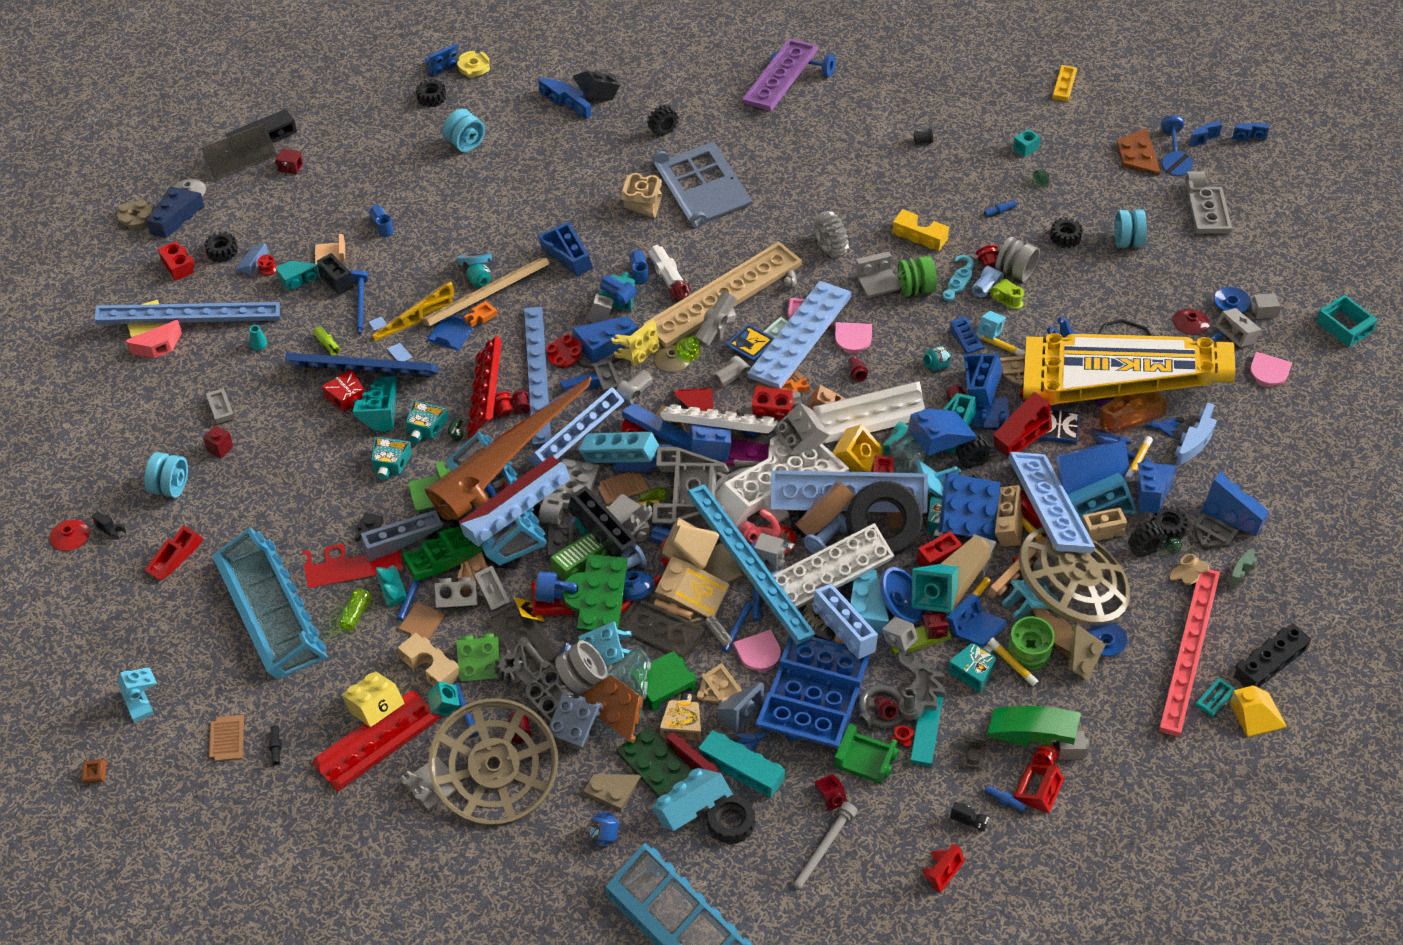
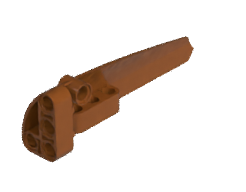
(466, 483)

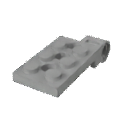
(1195, 188)
(552, 506)

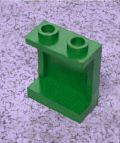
(667, 678)
(865, 756)

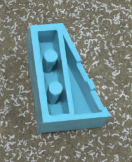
(690, 796)

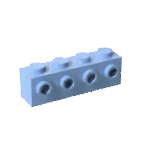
(844, 621)

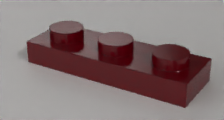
(690, 756)

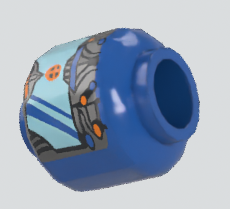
(603, 828)

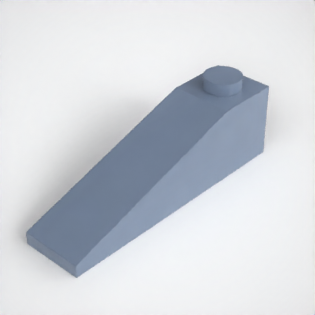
(398, 535)

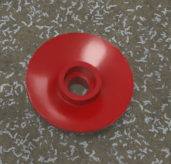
(71, 540)

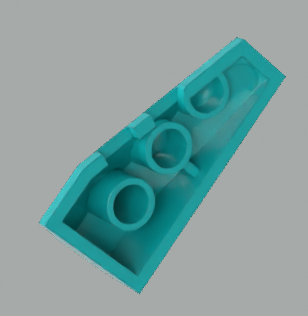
(379, 404)

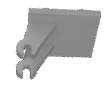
(630, 513)
(421, 786)

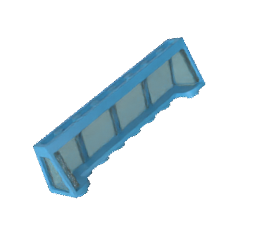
(269, 604)

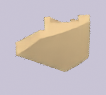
(1013, 369)
(717, 685)

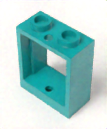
(1365, 321)

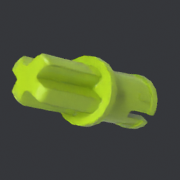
(326, 340)

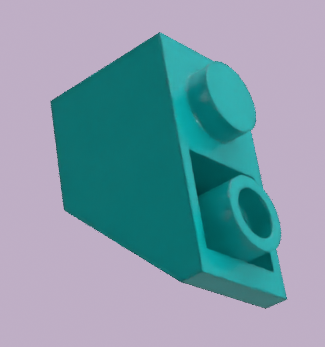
(296, 273)

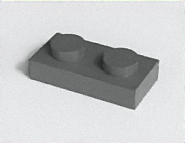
(607, 375)

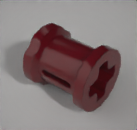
(521, 402)

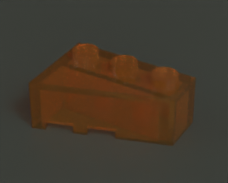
(1132, 410)

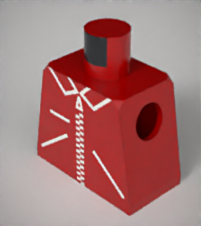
(343, 391)

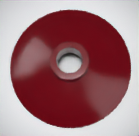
(1191, 321)

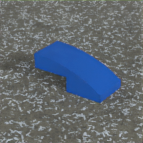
(1205, 132)

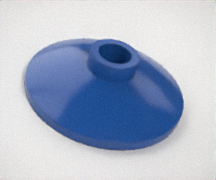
(1231, 298)
(1112, 634)

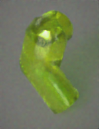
(658, 492)

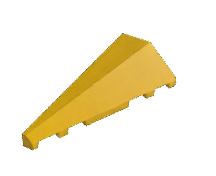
(435, 300)

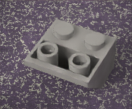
(801, 430)

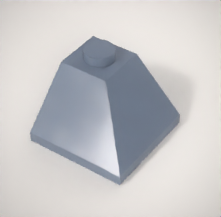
(741, 707)

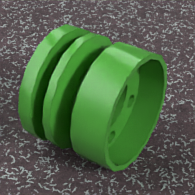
(917, 276)
(1031, 642)

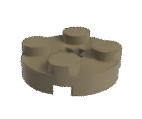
(126, 212)

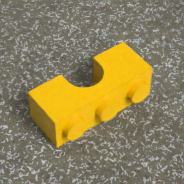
(932, 236)

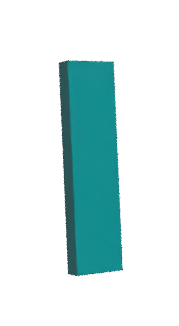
(926, 736)

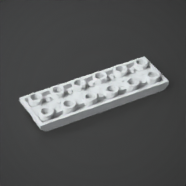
(872, 410)
(713, 418)
(835, 565)

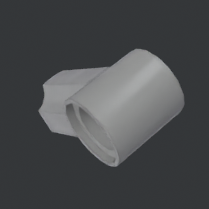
(735, 369)
(632, 389)

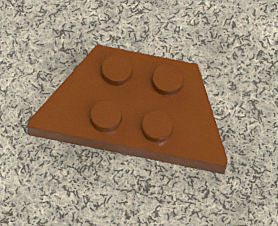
(1137, 152)
(619, 703)

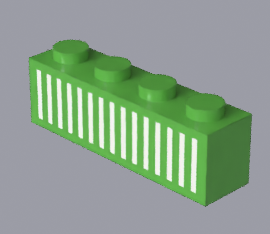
(574, 557)

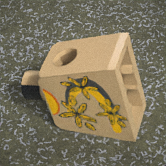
(682, 719)

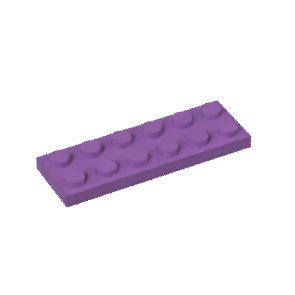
(780, 74)

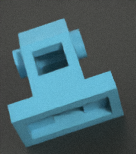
(132, 688)

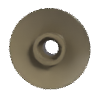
(669, 360)

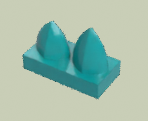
(391, 585)

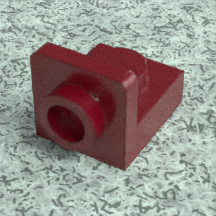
(935, 626)
(832, 791)

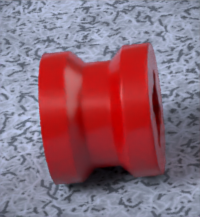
(266, 265)
(1045, 755)

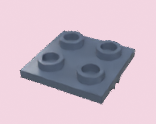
(573, 719)

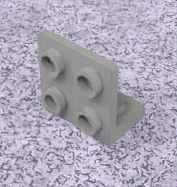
(876, 274)

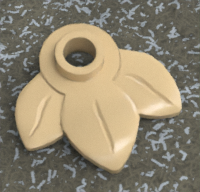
(1189, 569)

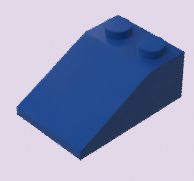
(938, 430)
(709, 441)

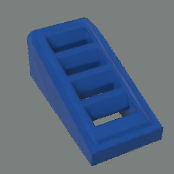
(961, 325)

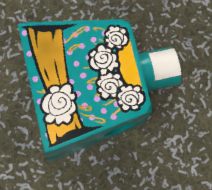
(425, 421)
(390, 456)

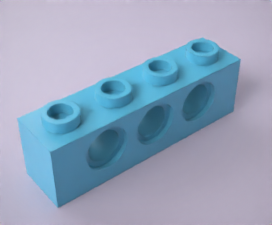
(618, 447)

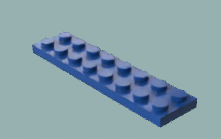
(356, 364)

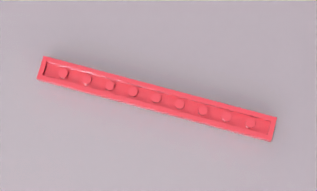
(1189, 654)

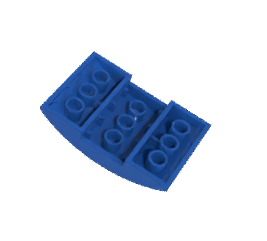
(814, 691)

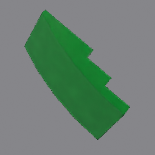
(440, 554)
(1034, 724)

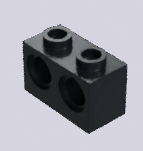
(335, 273)

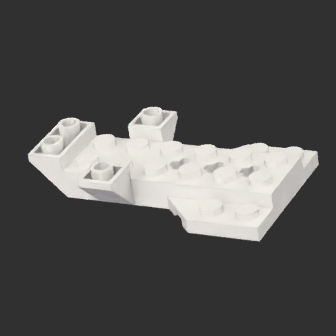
(750, 487)

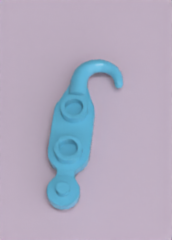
(959, 279)

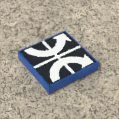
(1064, 427)

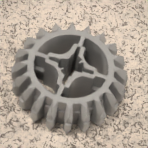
(830, 234)

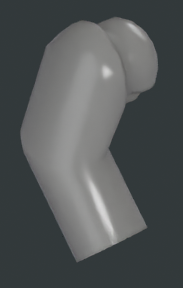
(791, 279)

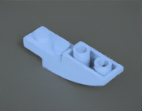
(1197, 436)

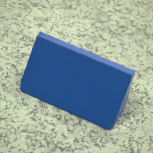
(569, 383)

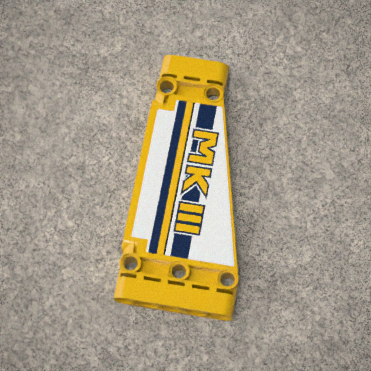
(1121, 365)

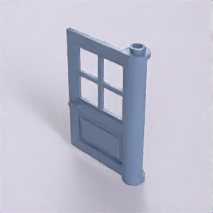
(710, 198)

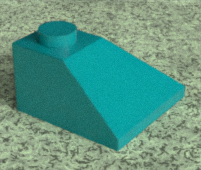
(934, 587)

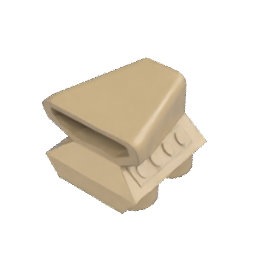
(642, 194)
(690, 543)

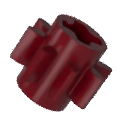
(679, 290)

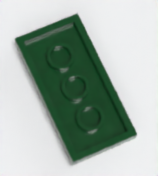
(654, 762)

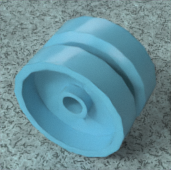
(463, 130)
(1130, 228)
(166, 474)

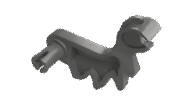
(924, 689)

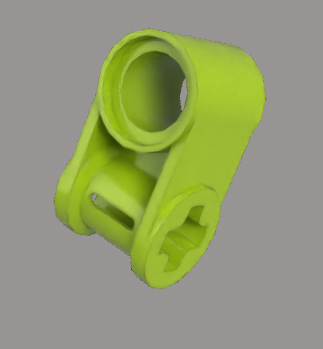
(1008, 294)

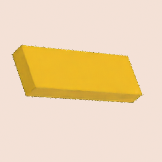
(1064, 83)

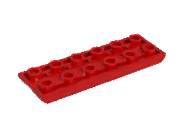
(484, 386)
(370, 745)

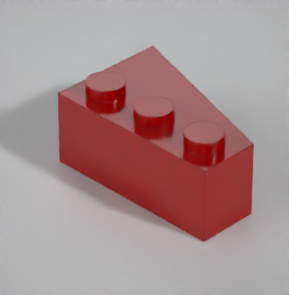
(1024, 425)

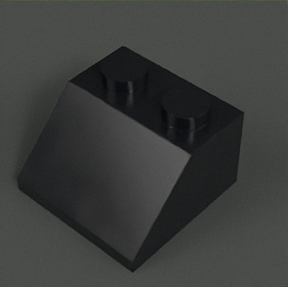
(597, 84)

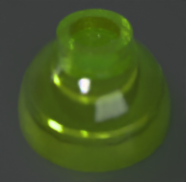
(688, 348)

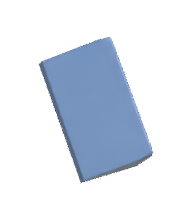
(249, 262)

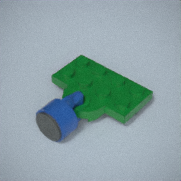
(592, 593)

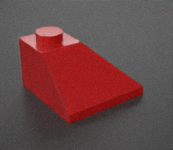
(696, 397)

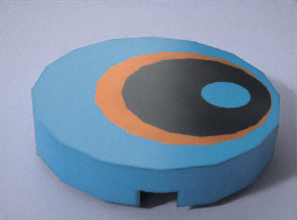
(474, 258)

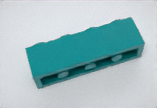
(742, 763)

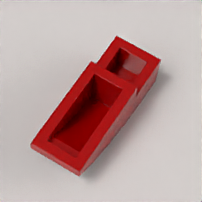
(174, 553)

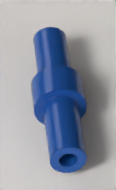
(1000, 208)
(1005, 799)

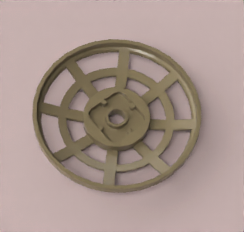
(1080, 573)
(490, 749)

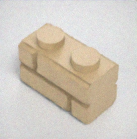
(1105, 524)

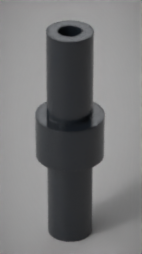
(275, 745)

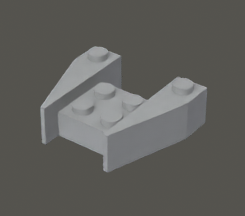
(690, 472)

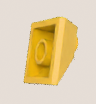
(1256, 711)

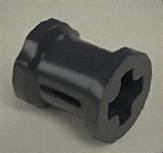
(918, 136)

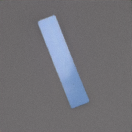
(397, 350)

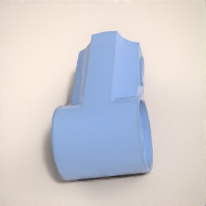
(988, 279)

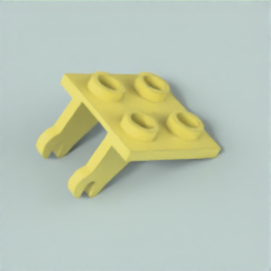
(641, 344)

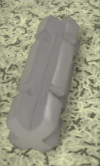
(717, 629)

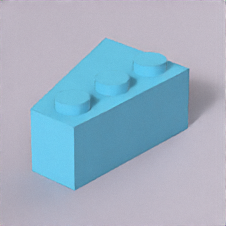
(868, 601)

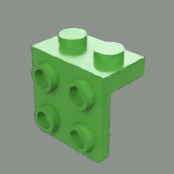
(417, 488)
(477, 657)

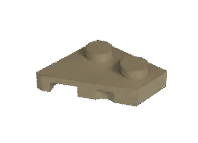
(1084, 652)
(612, 789)

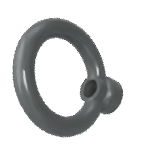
(867, 717)

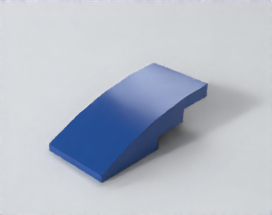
(1092, 465)

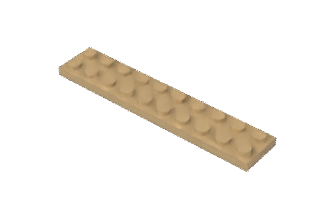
(739, 282)

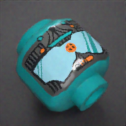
(479, 275)
(937, 358)

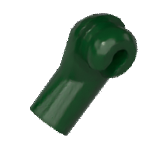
(454, 430)

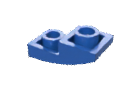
(1250, 130)

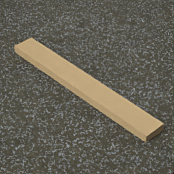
(484, 291)

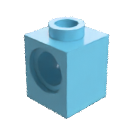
(991, 324)

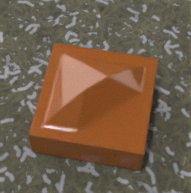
(94, 771)

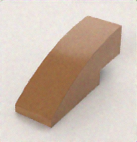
(825, 509)

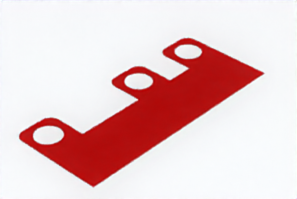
(345, 569)

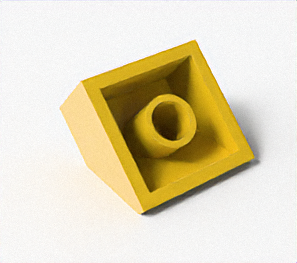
(857, 449)

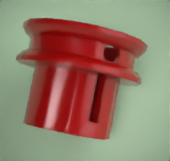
(989, 255)
(506, 401)

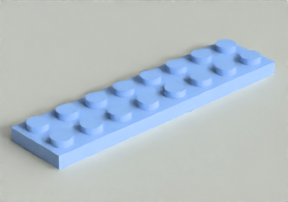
(799, 335)
(802, 488)
(1051, 503)

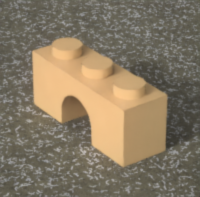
(419, 650)

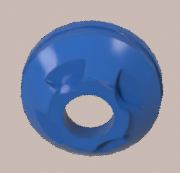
(637, 588)

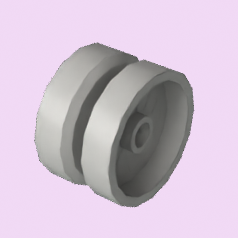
(581, 667)

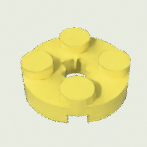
(479, 66)

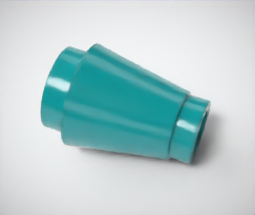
(256, 338)

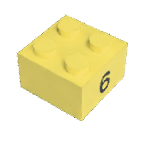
(372, 698)

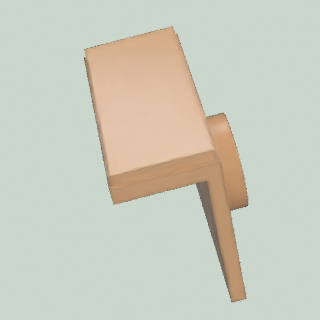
(336, 249)

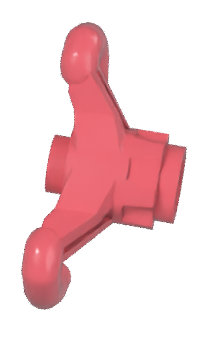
(752, 533)

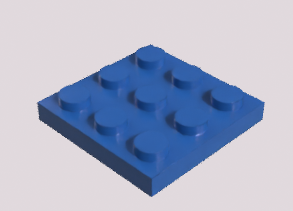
(969, 506)

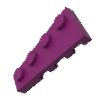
(746, 451)

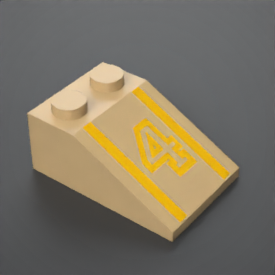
(691, 588)

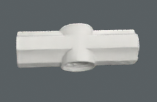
(664, 265)

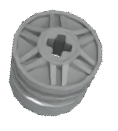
(1017, 259)

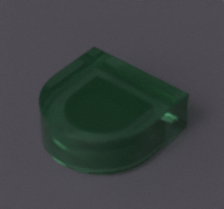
(1041, 177)

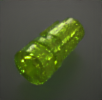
(353, 611)

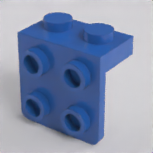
(973, 624)

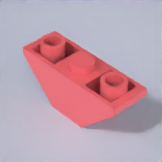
(156, 341)

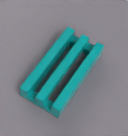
(1207, 708)

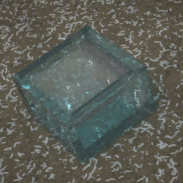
(905, 454)

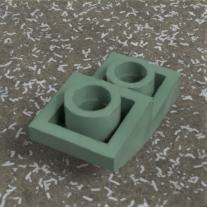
(1242, 568)

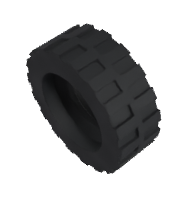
(733, 835)

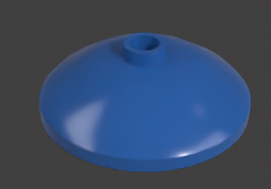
(897, 594)

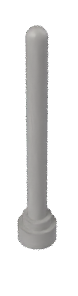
(846, 813)

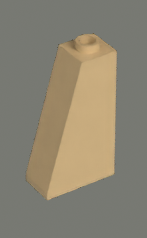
(971, 560)

